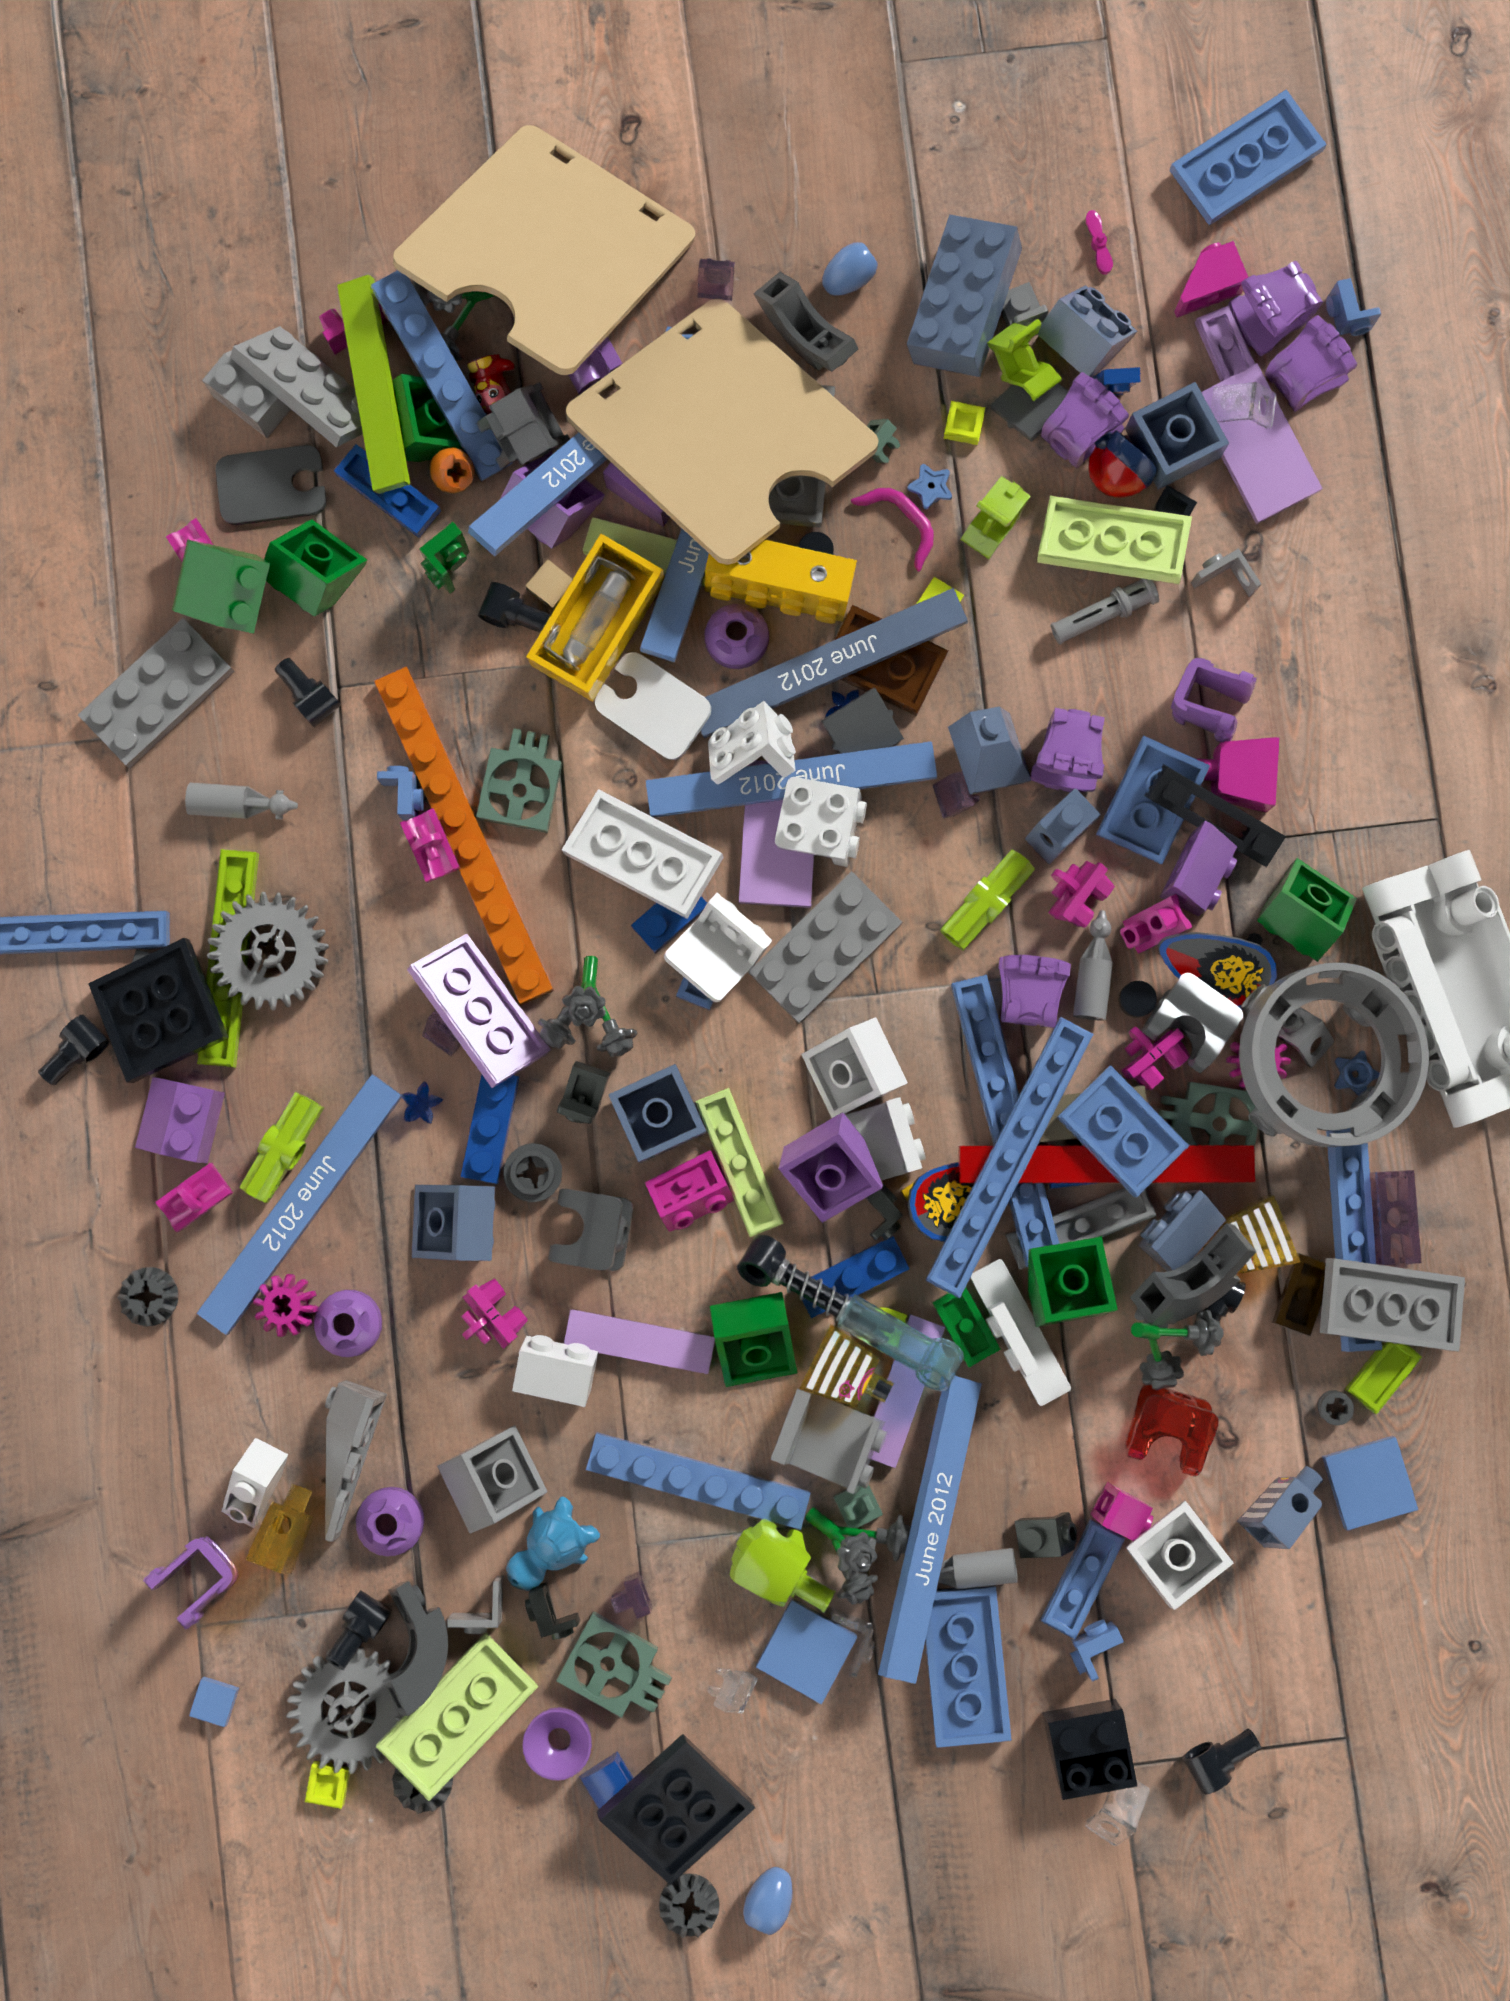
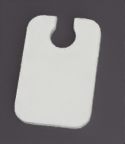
(661, 711)

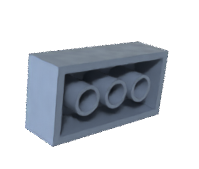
(964, 295)

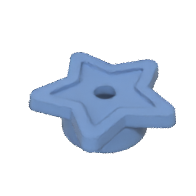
(928, 495)
(1359, 1064)

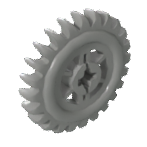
(283, 919)
(319, 1730)

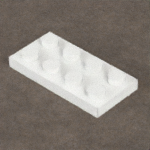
(642, 853)

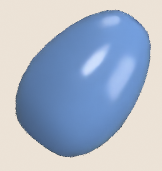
(849, 269)
(769, 1901)

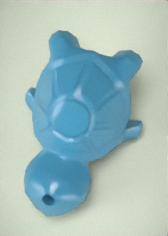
(551, 1545)

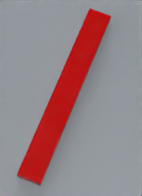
(1079, 1165)

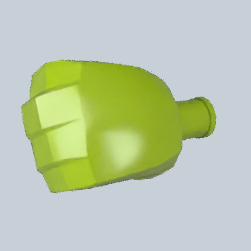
(776, 1566)

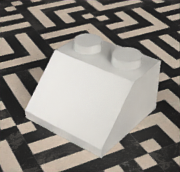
(854, 1067)
(1179, 1555)

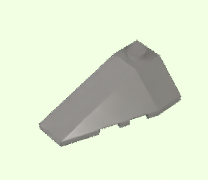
(349, 1433)

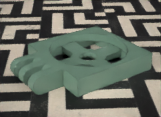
(526, 757)
(1184, 1118)
(640, 1681)

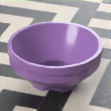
(738, 653)
(366, 1319)
(403, 1508)
(553, 1762)

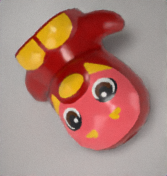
(489, 380)

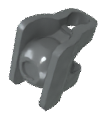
(1199, 1014)
(604, 1233)

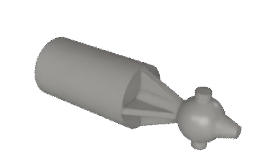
(234, 801)
(1094, 974)
(979, 1569)

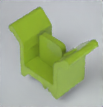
(1019, 362)
(997, 517)

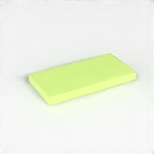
(1114, 539)
(457, 1717)

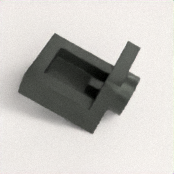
(583, 1093)
(883, 1203)
(1046, 1536)
(541, 1610)

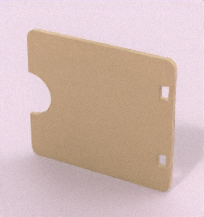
(549, 242)
(717, 426)

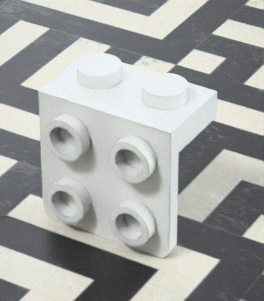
(752, 735)
(820, 819)
(717, 949)
(889, 1137)

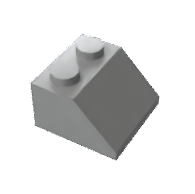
(245, 395)
(492, 1479)

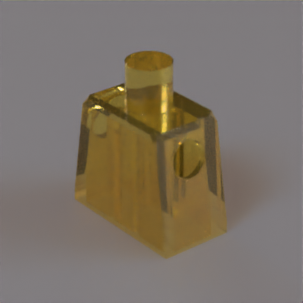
(273, 1546)

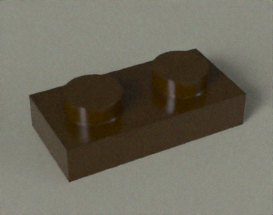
(1301, 1296)

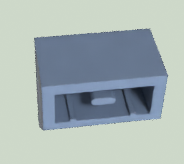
(1086, 330)
(1182, 1230)

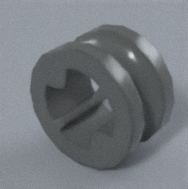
(1341, 1417)

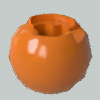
(445, 460)

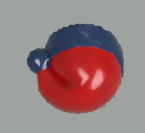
(1119, 467)

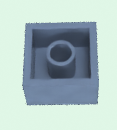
(1177, 434)
(657, 1113)

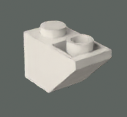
(253, 1482)

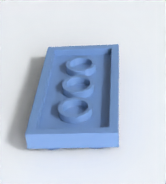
(1247, 157)
(967, 1668)

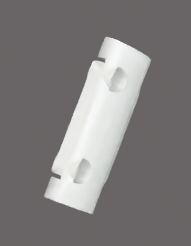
(1452, 960)

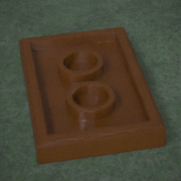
(901, 678)

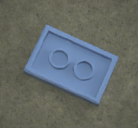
(1138, 821)
(1122, 1131)

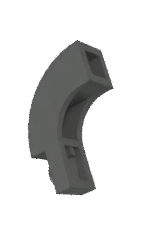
(802, 325)
(1198, 1283)
(426, 1652)

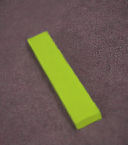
(373, 385)
(235, 880)

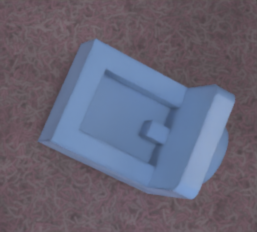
(1344, 309)
(409, 796)
(1096, 1639)

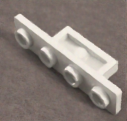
(1015, 1323)

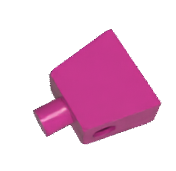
(1245, 772)

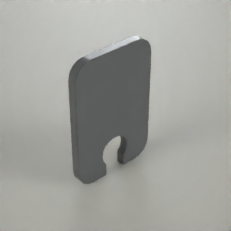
(261, 488)

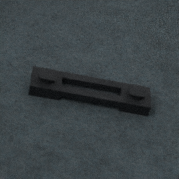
(1172, 792)

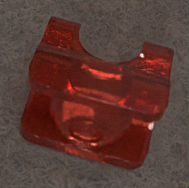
(1176, 1416)

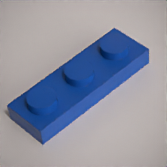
(402, 504)
(489, 1130)
(862, 1271)

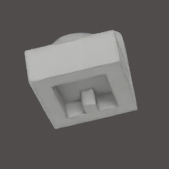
(1022, 306)

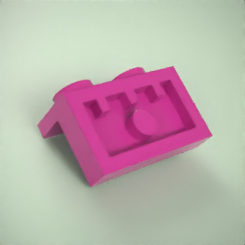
(689, 1192)

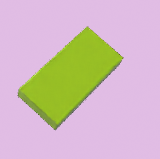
(1382, 1375)

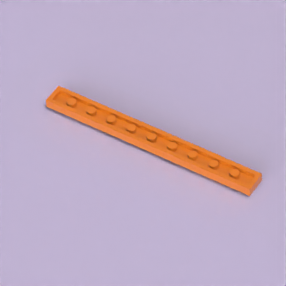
(464, 836)

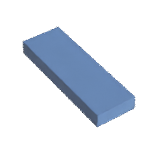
(1082, 1579)

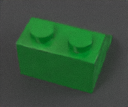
(421, 420)
(312, 566)
(221, 586)
(1307, 910)
(1069, 1282)
(753, 1339)

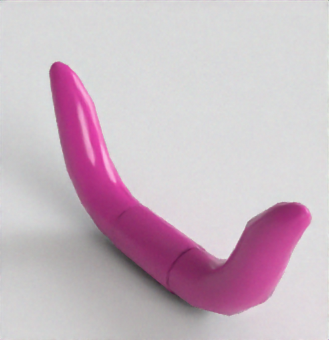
(912, 512)

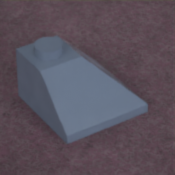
(989, 750)

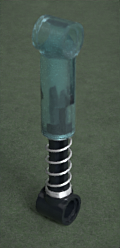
(931, 1359)

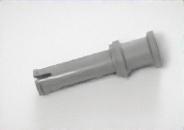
(1120, 603)

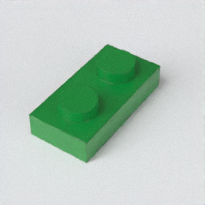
(966, 1326)

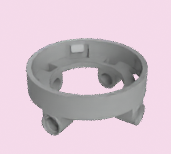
(1368, 1001)

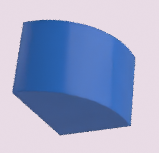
(606, 1779)

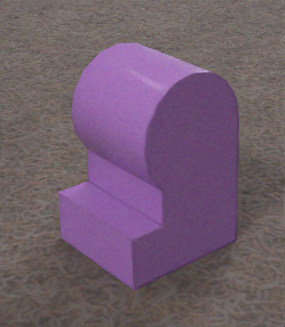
(596, 366)

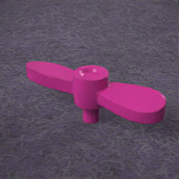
(1098, 244)

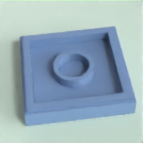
(1370, 1483)
(806, 1651)

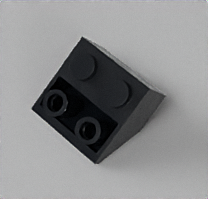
(1090, 1749)

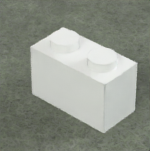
(555, 1370)

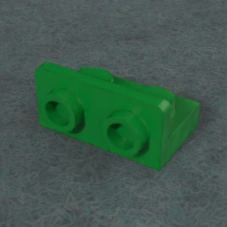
(444, 552)

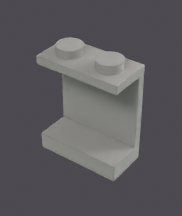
(829, 1440)

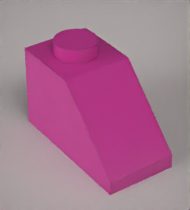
(1213, 278)
(1122, 1512)

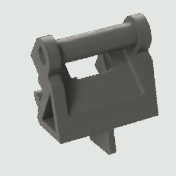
(523, 426)

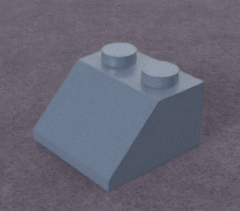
(453, 1222)

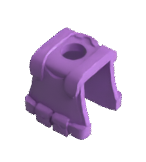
(1274, 306)
(1311, 364)
(1082, 419)
(1232, 685)
(1070, 752)
(1032, 989)
(216, 1557)

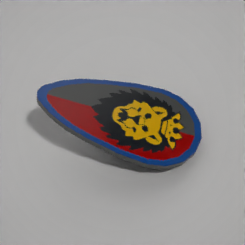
(1221, 961)
(937, 1201)

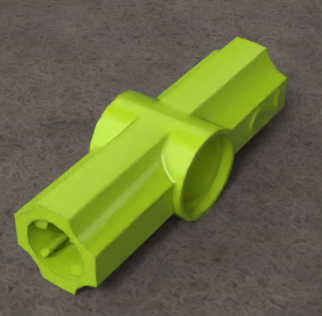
(987, 899)
(281, 1147)

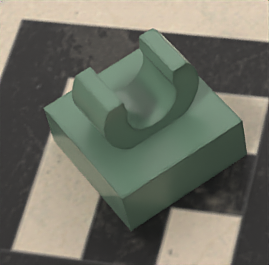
(884, 430)
(858, 1507)

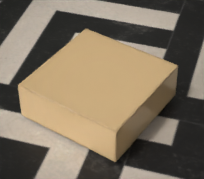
(549, 584)

